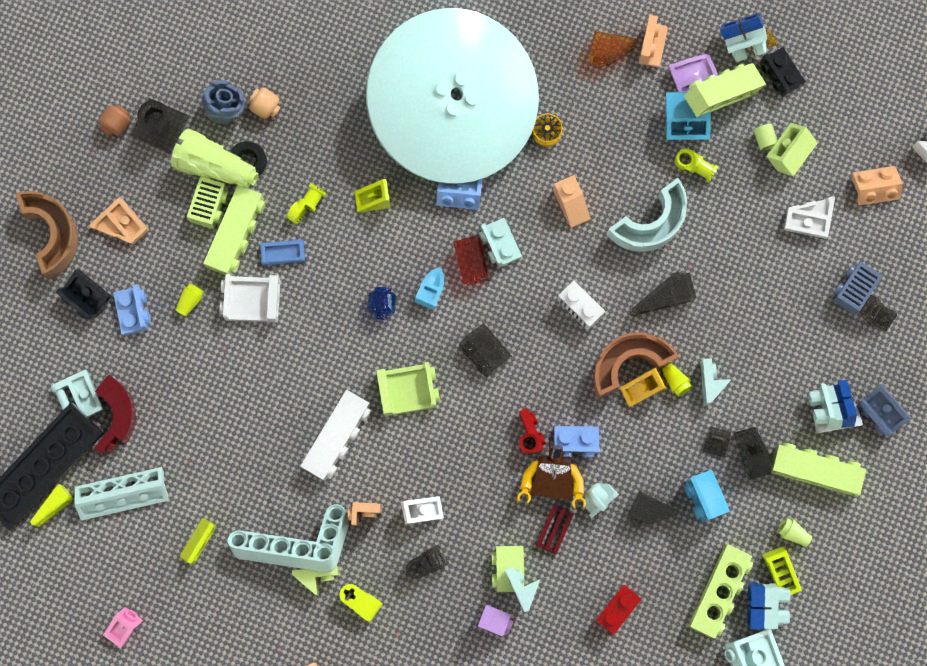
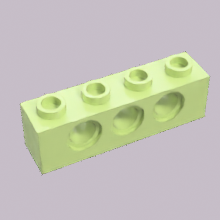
(729, 557)

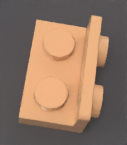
(653, 43)
(367, 510)

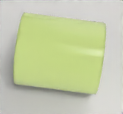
(765, 137)

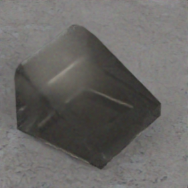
(717, 441)

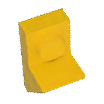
(642, 387)

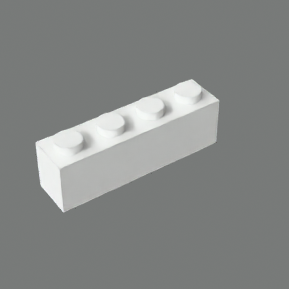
(336, 435)

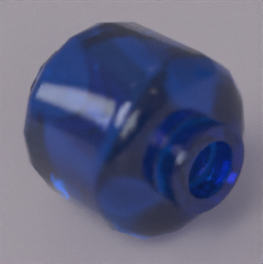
(381, 303)

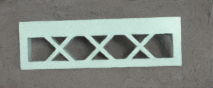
(120, 497)

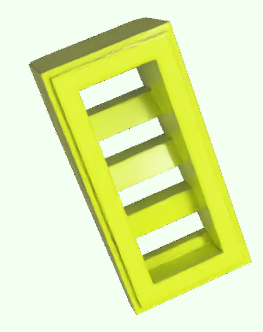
(54, 503)
(776, 554)

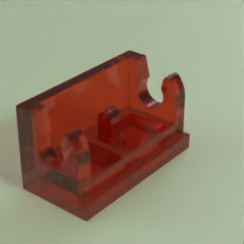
(471, 260)

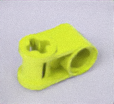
(364, 603)

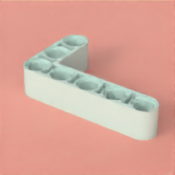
(295, 547)

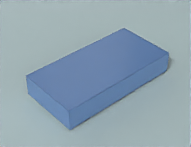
(282, 252)

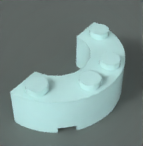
(658, 233)

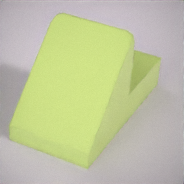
(309, 577)

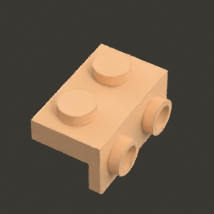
(877, 185)

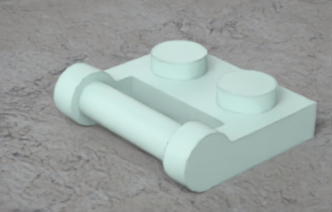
(82, 391)

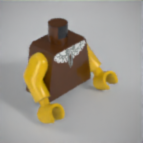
(553, 478)

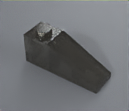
(672, 292)

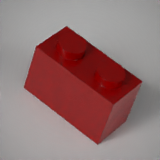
(618, 609)

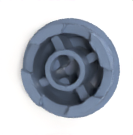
(222, 102)

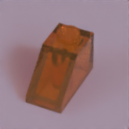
(609, 48)

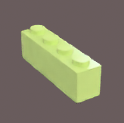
(724, 89)
(234, 231)
(818, 470)

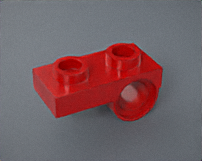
(529, 421)

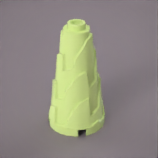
(210, 160)

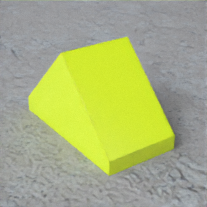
(373, 197)

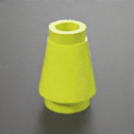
(189, 299)
(677, 380)

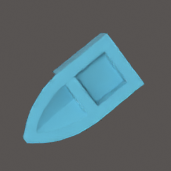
(430, 289)

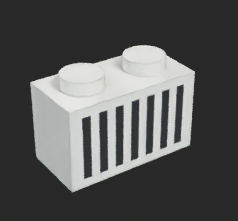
(580, 305)

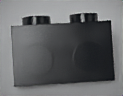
(84, 295)

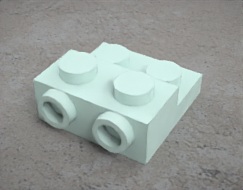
(754, 650)

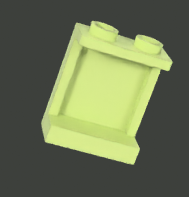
(407, 389)

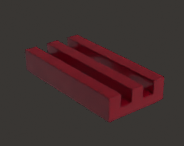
(562, 512)

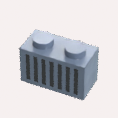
(857, 287)

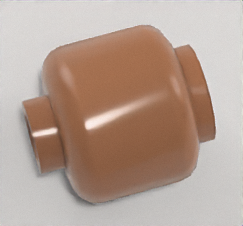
(114, 120)

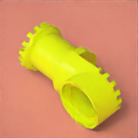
(696, 165)
(309, 202)

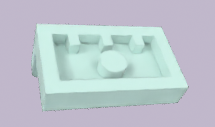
(500, 243)

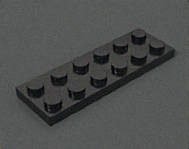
(45, 463)

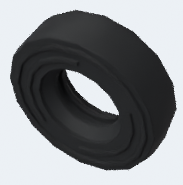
(253, 148)

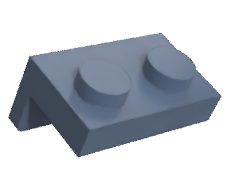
(884, 411)

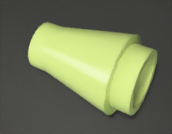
(792, 531)

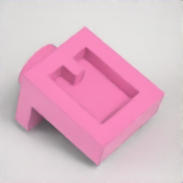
(122, 627)

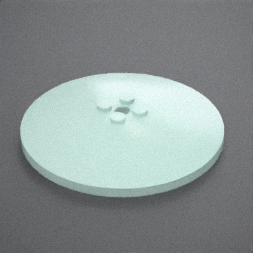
(413, 101)

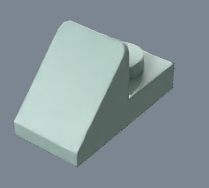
(710, 387)
(524, 594)

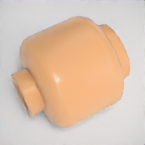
(264, 103)

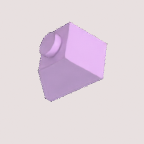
(495, 621)

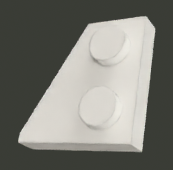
(811, 218)

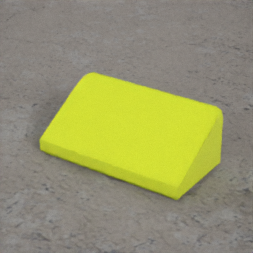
(198, 541)

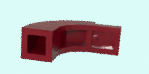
(123, 415)

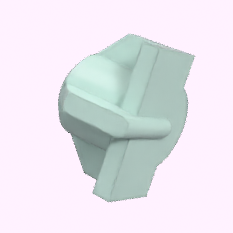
(599, 497)

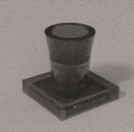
(158, 125)

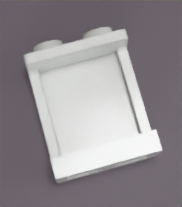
(250, 298)

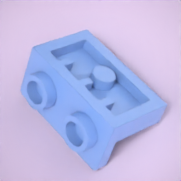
(460, 195)
(131, 310)
(577, 440)

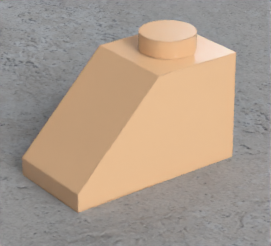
(571, 201)

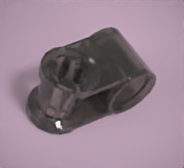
(427, 563)

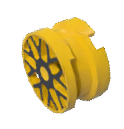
(547, 130)

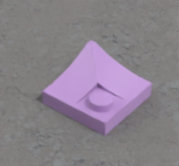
(691, 70)

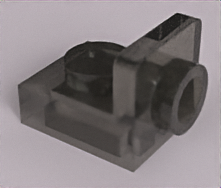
(877, 314)

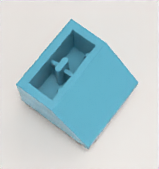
(682, 122)
(706, 496)

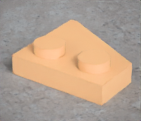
(120, 222)

